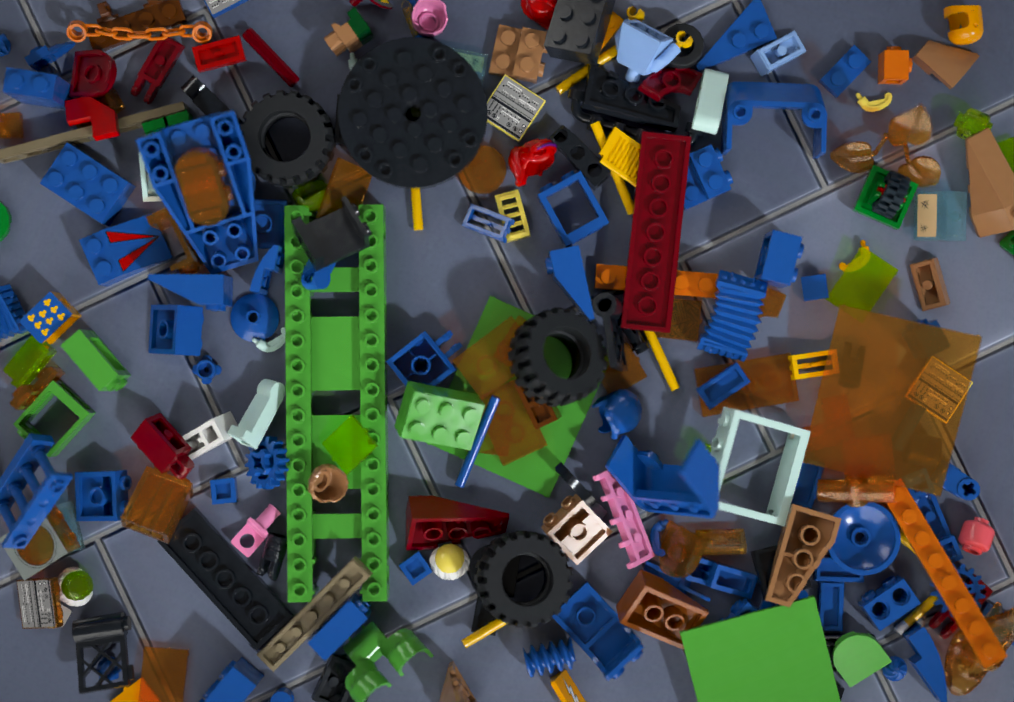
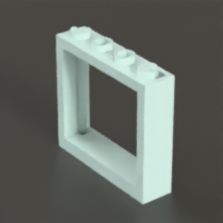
(788, 468)

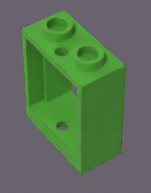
(96, 360)
(70, 399)

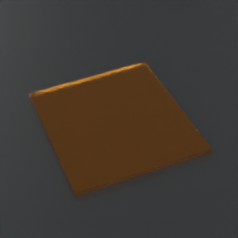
(891, 399)

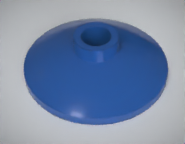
(266, 322)

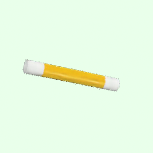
(915, 615)

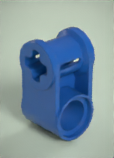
(955, 480)

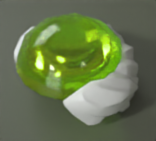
(75, 586)

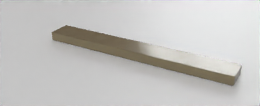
(84, 134)

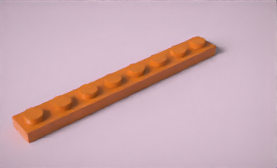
(945, 578)

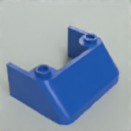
(744, 96)
(668, 488)

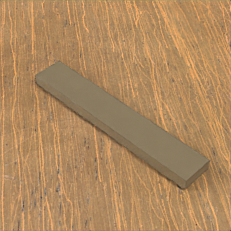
(314, 613)

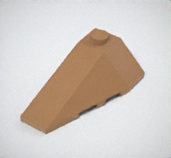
(990, 185)
(455, 687)

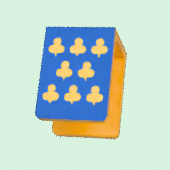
(50, 318)

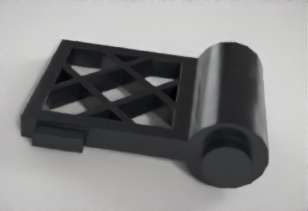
(611, 310)
(98, 632)

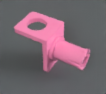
(257, 529)

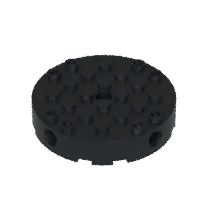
(405, 77)

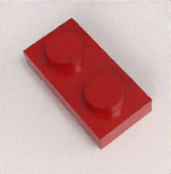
(219, 54)

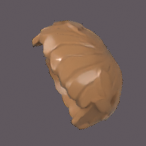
(327, 483)

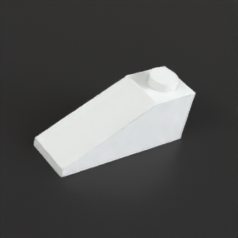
(209, 435)

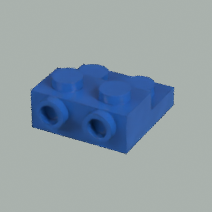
(705, 177)
(101, 494)

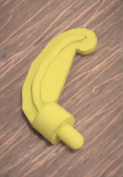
(876, 105)

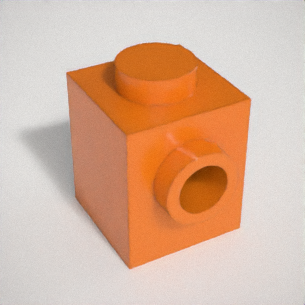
(894, 66)

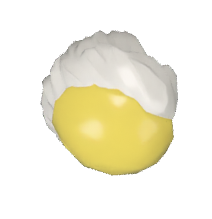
(449, 561)

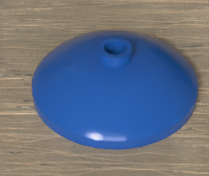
(879, 540)

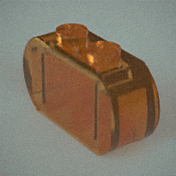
(203, 186)

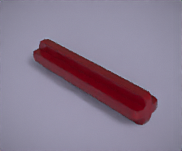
(270, 57)

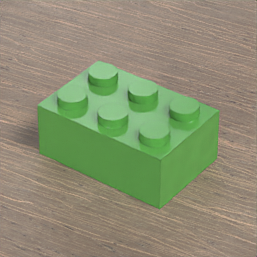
(439, 415)

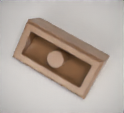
(930, 284)

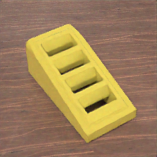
(521, 234)

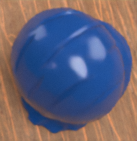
(619, 411)

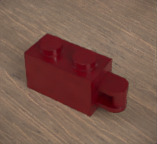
(163, 446)

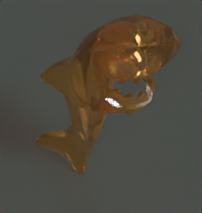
(961, 664)

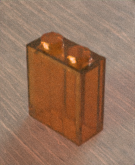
(157, 504)

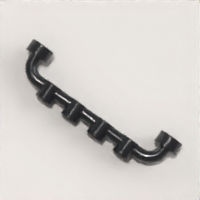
(577, 98)

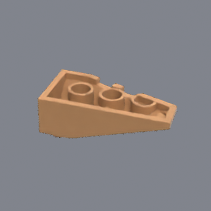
(799, 552)

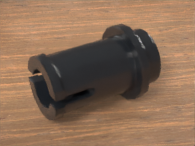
(636, 340)

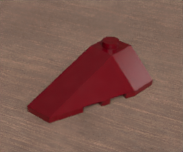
(441, 520)

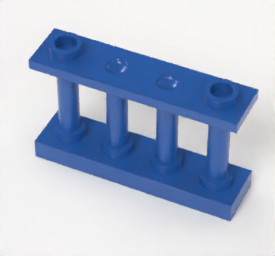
(15, 478)

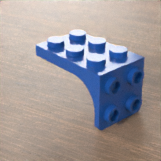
(599, 632)

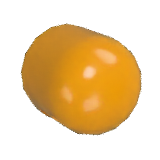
(971, 22)

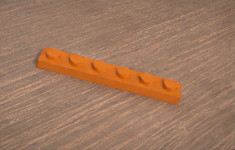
(687, 282)

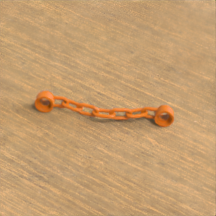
(196, 34)

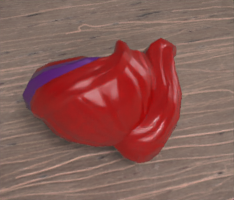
(531, 159)

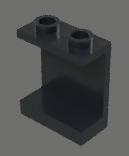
(332, 235)

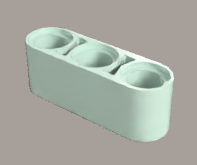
(710, 101)

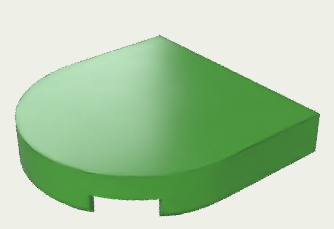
(858, 656)

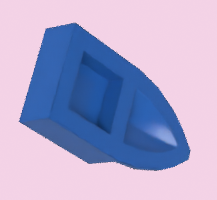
(43, 55)

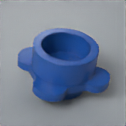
(199, 369)

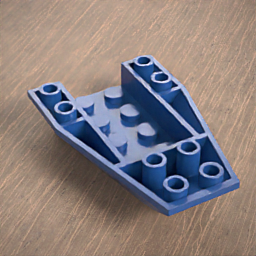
(234, 238)

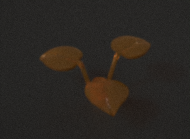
(906, 127)

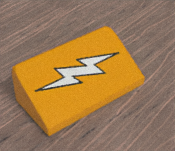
(565, 687)

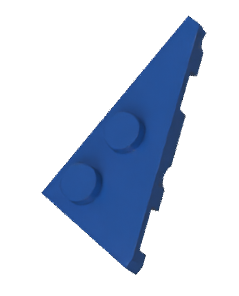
(747, 33)

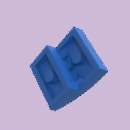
(271, 262)

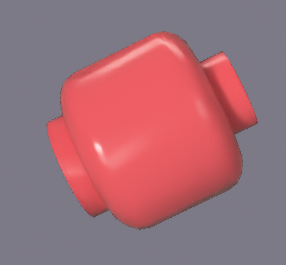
(976, 536)

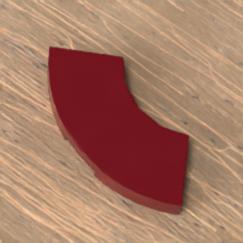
(670, 81)

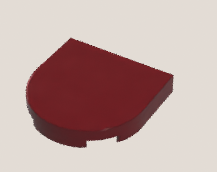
(92, 74)

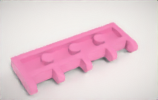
(627, 520)

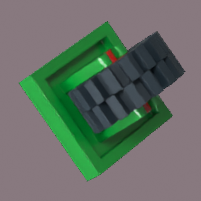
(885, 197)

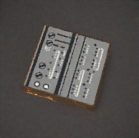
(40, 603)

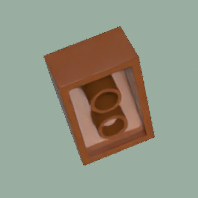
(659, 609)

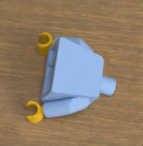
(645, 48)

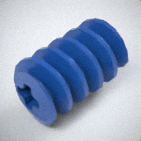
(549, 657)

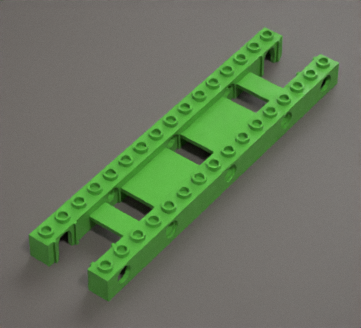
(337, 356)

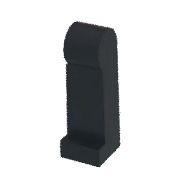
(204, 98)
(580, 157)

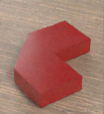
(87, 109)

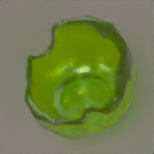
(310, 195)

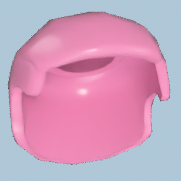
(429, 17)

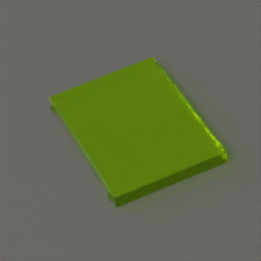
(862, 281)

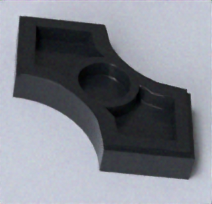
(580, 490)

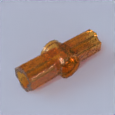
(856, 490)

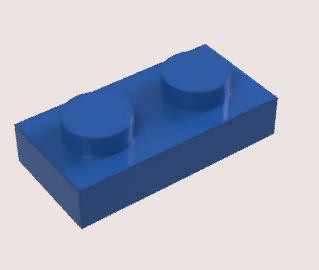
(845, 71)

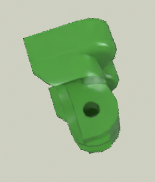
(371, 645)

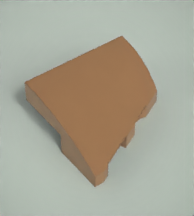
(944, 62)

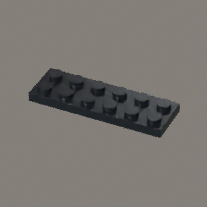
(226, 579)

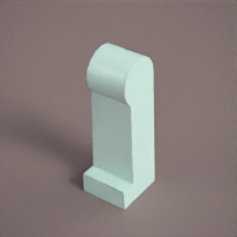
(259, 414)

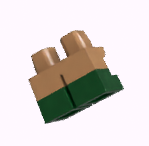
(350, 35)

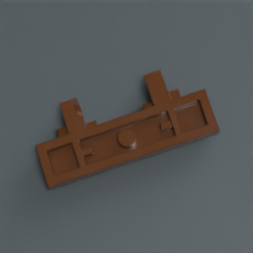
(155, 14)

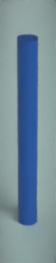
(480, 435)

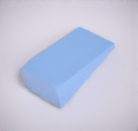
(777, 53)

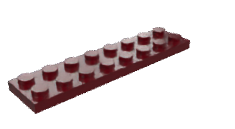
(655, 232)

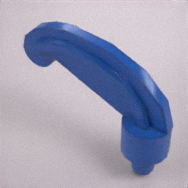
(655, 537)

